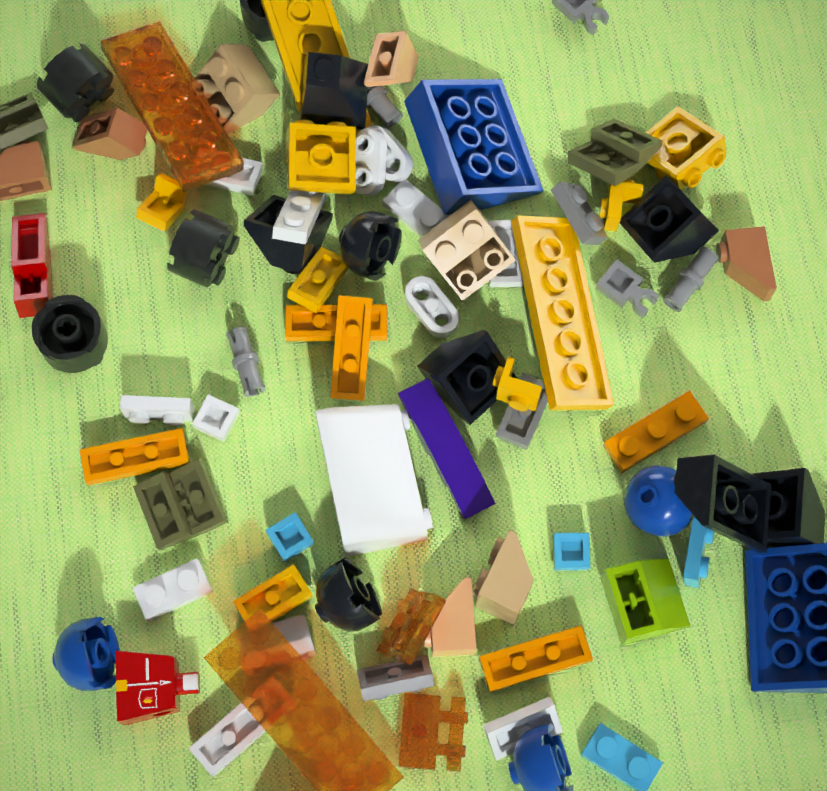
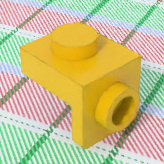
(163, 204)
(611, 206)
(516, 392)

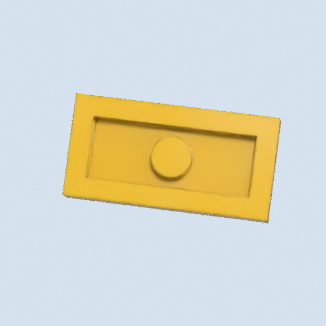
(318, 279)
(275, 595)

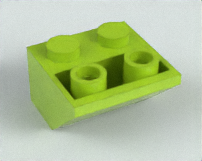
(644, 600)

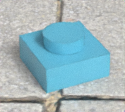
(289, 537)
(571, 551)

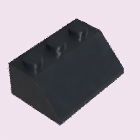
(725, 499)

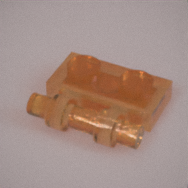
(410, 626)
(420, 732)

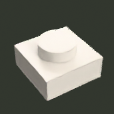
(216, 418)

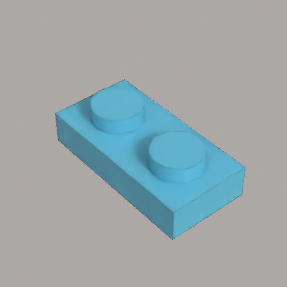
(696, 564)
(621, 758)

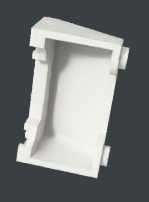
(372, 477)

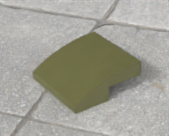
(20, 120)
(614, 152)
(180, 504)

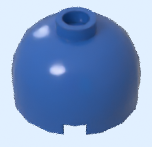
(653, 504)
(87, 655)
(540, 761)

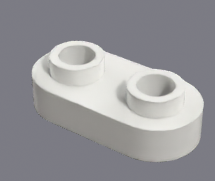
(395, 153)
(370, 161)
(433, 307)

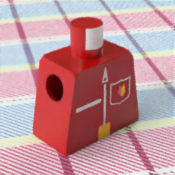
(150, 686)

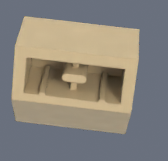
(236, 86)
(466, 250)
(508, 582)

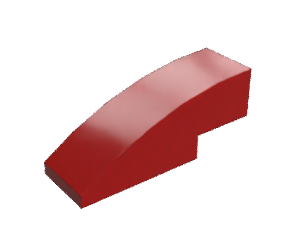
(31, 264)

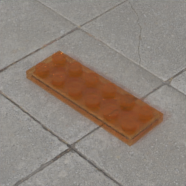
(172, 106)
(300, 710)

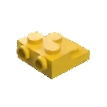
(686, 148)
(321, 157)

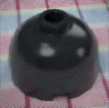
(369, 243)
(345, 598)

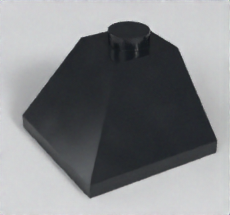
(334, 90)
(667, 223)
(286, 255)
(465, 373)
(795, 508)

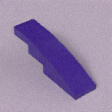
(446, 448)

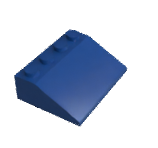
(471, 143)
(788, 618)

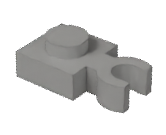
(582, 10)
(622, 285)

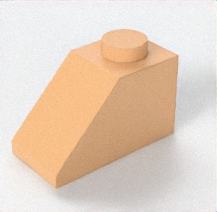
(391, 60)
(455, 626)

